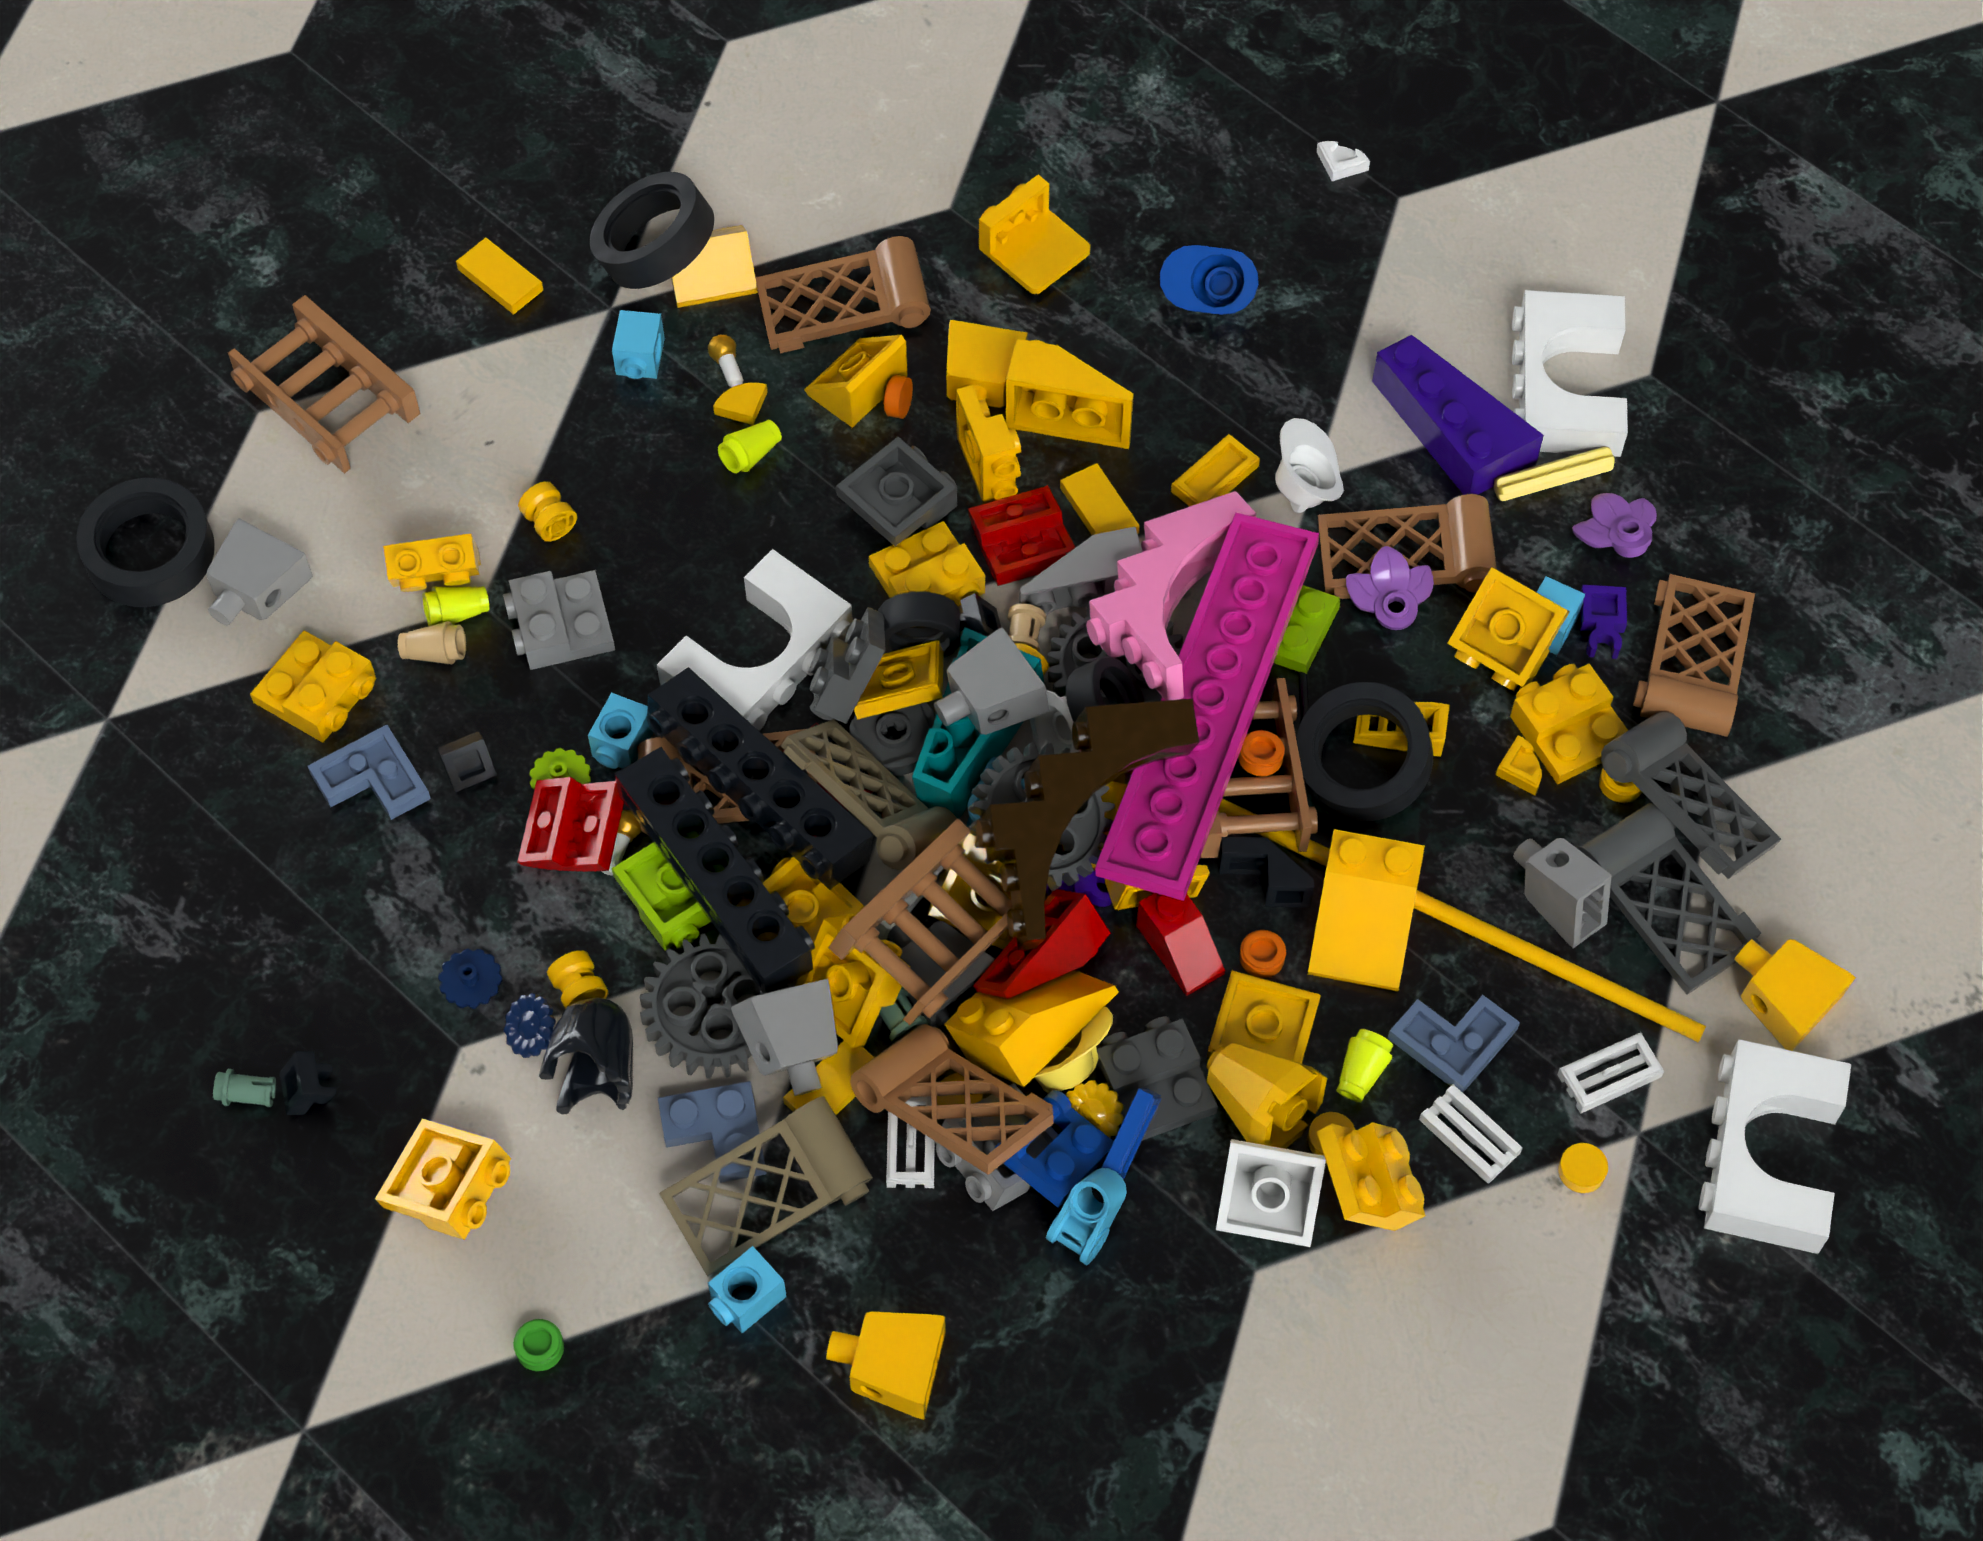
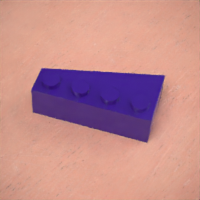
(1454, 417)

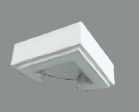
(1341, 161)

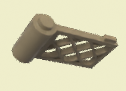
(904, 827)
(823, 1156)

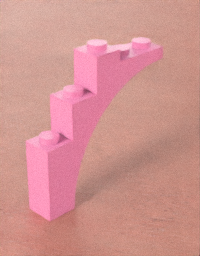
(1152, 583)

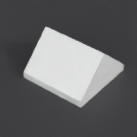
(1270, 1193)

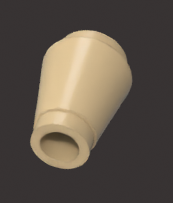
(434, 643)

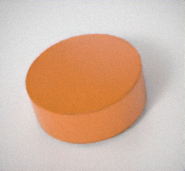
(898, 396)
(1261, 753)
(1262, 953)

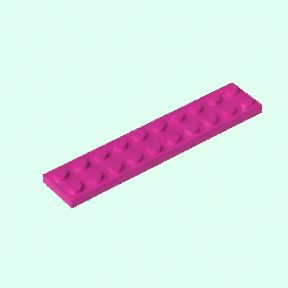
(1224, 669)

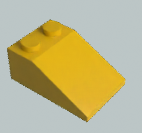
(1065, 397)
(1366, 910)
(1027, 1030)

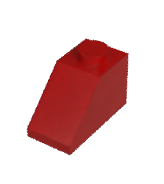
(1180, 940)

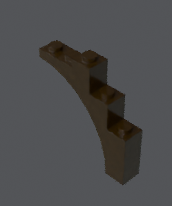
(1028, 833)

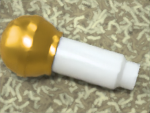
(723, 350)
(627, 831)

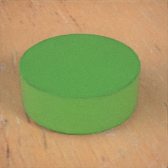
(538, 1345)

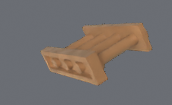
(338, 349)
(1302, 817)
(891, 907)

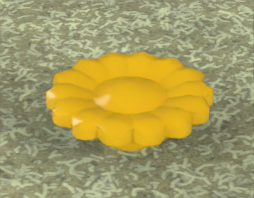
(1098, 1106)

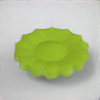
(560, 765)

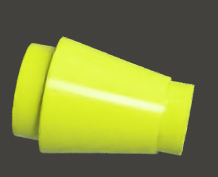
(748, 446)
(454, 603)
(1363, 1064)

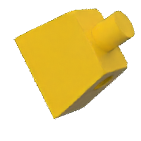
(980, 358)
(1791, 988)
(892, 1358)

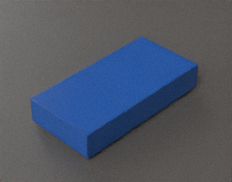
(1132, 1131)

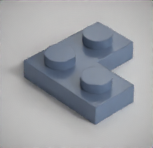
(374, 763)
(1458, 1051)
(714, 1114)

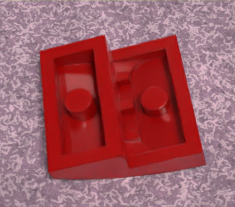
(1021, 534)
(571, 825)

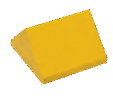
(719, 271)
(860, 377)

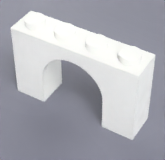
(1556, 325)
(797, 603)
(1741, 1195)

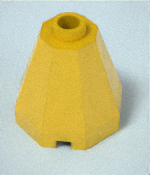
(1265, 1093)

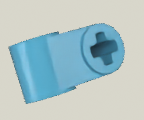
(1083, 1219)

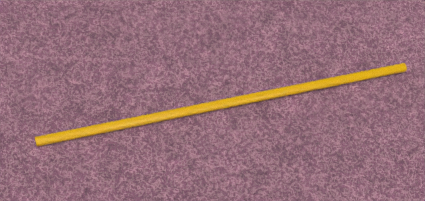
(1509, 943)

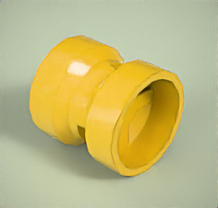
(551, 516)
(575, 978)

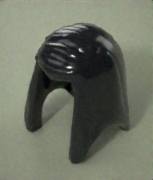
(602, 1053)

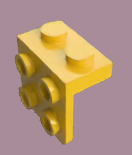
(1030, 238)

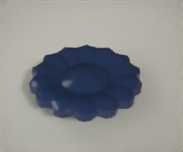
(470, 978)
(529, 1025)

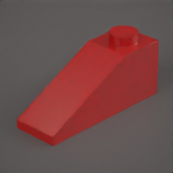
(1072, 939)

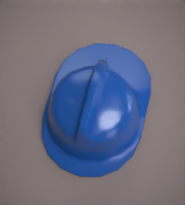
(1209, 279)

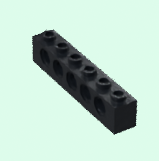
(706, 725)
(769, 963)

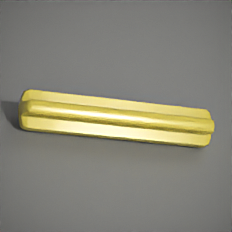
(1554, 473)

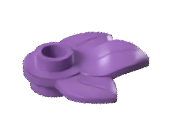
(1618, 524)
(1391, 582)

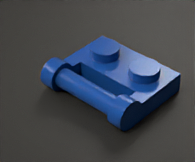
(1067, 1158)

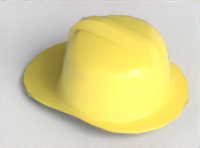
(1078, 1057)

